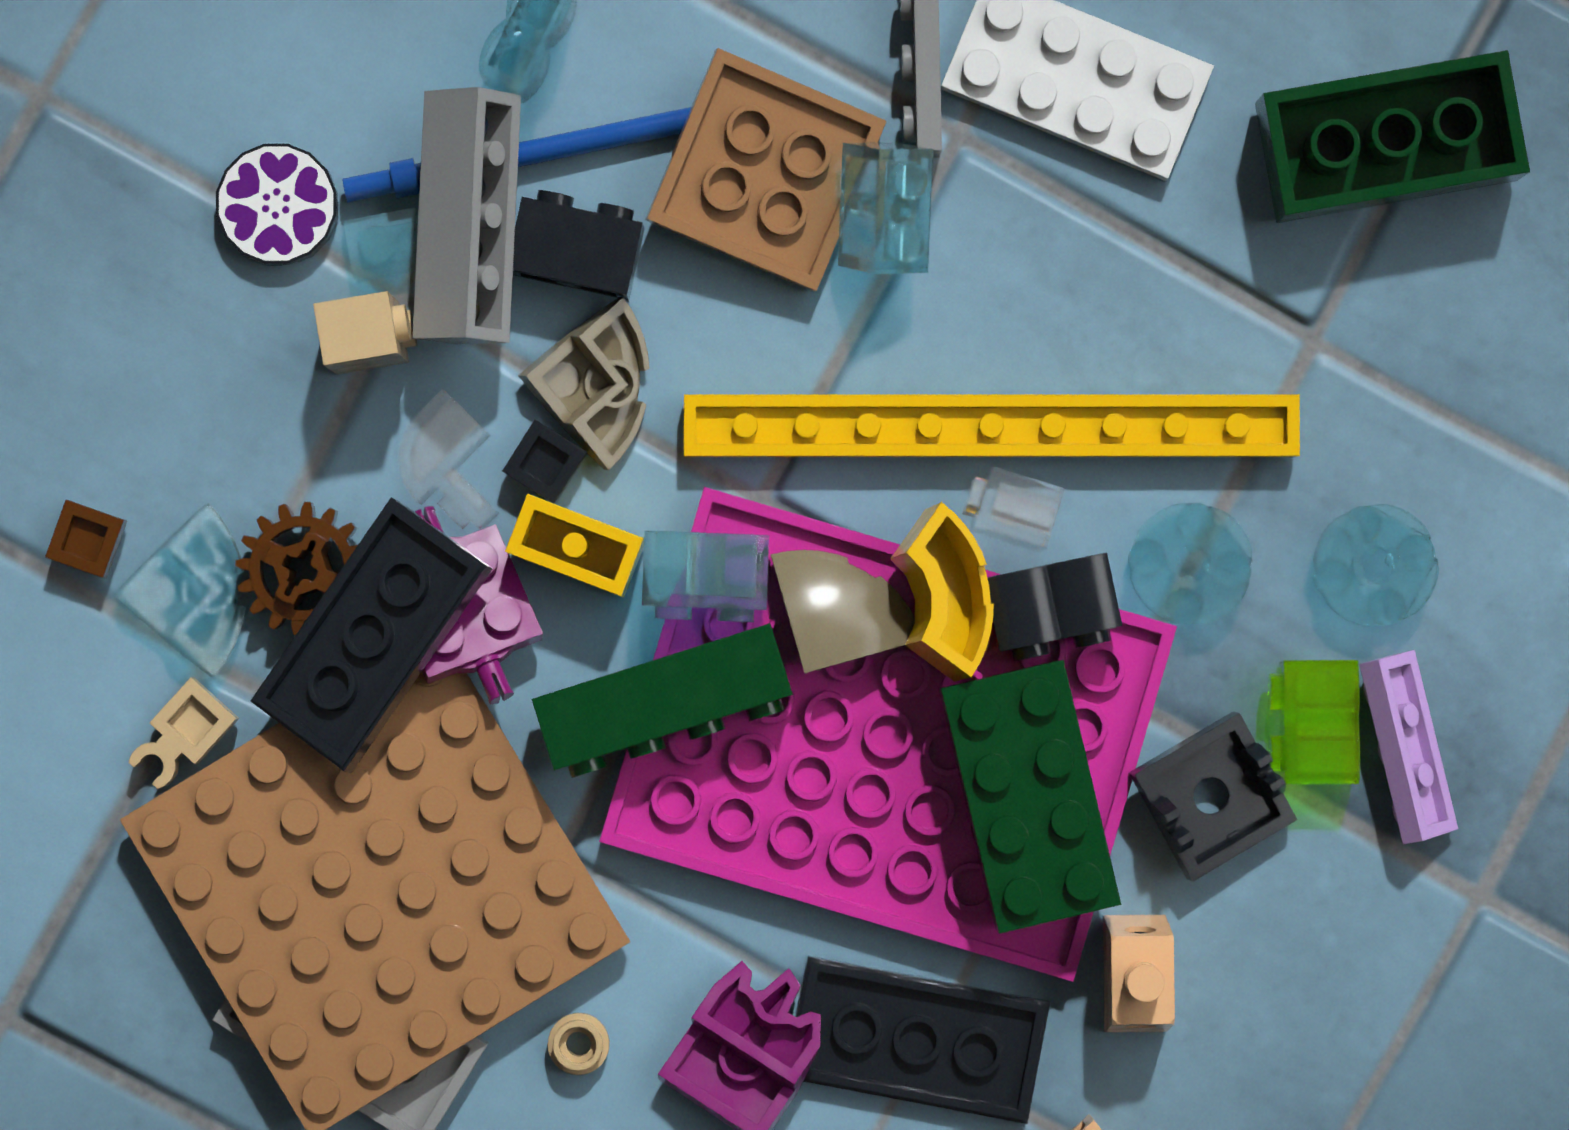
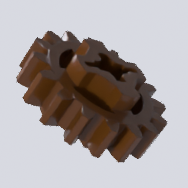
(266, 550)

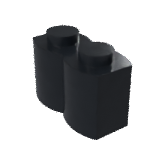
(1053, 604)

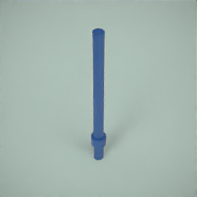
(404, 175)

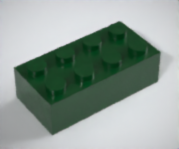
(1392, 136)
(1030, 796)

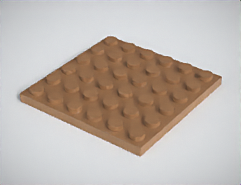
(378, 905)

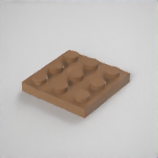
(761, 170)

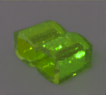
(1316, 721)

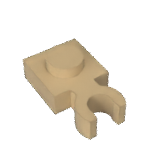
(189, 726)

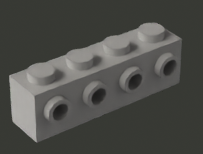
(466, 148)

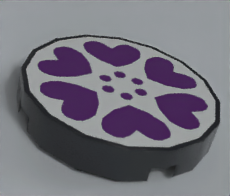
(277, 204)

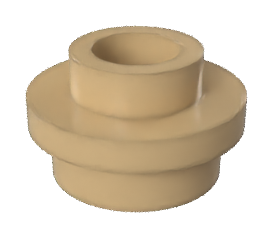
(569, 1061)

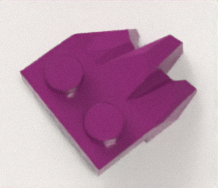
(745, 1051)

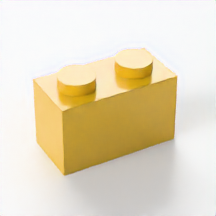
(575, 545)

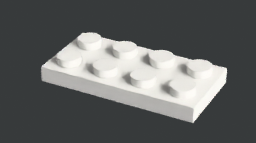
(1079, 80)

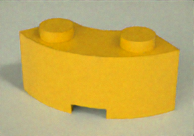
(949, 592)

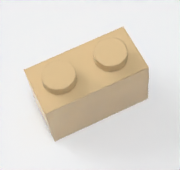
(364, 332)

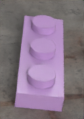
(1408, 747)

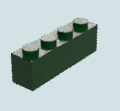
(663, 697)

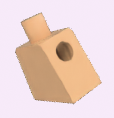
(1138, 973)

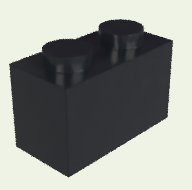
(577, 245)

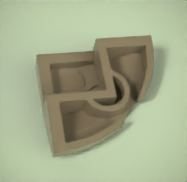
(594, 382)
(838, 608)

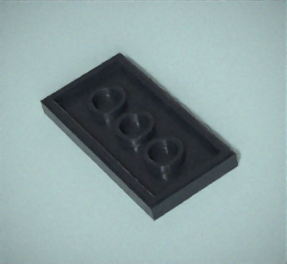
(371, 635)
(924, 1039)

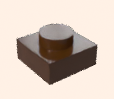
(86, 539)

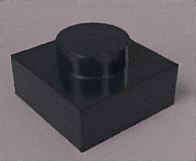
(544, 461)

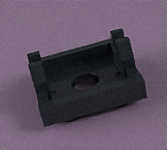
(1253, 804)

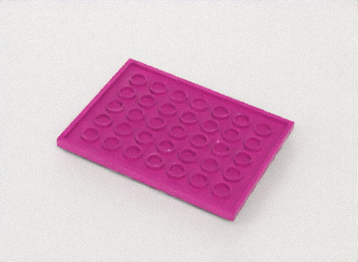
(857, 779)

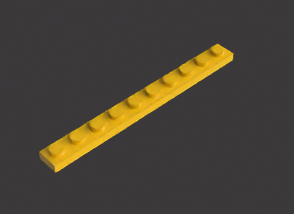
(991, 425)

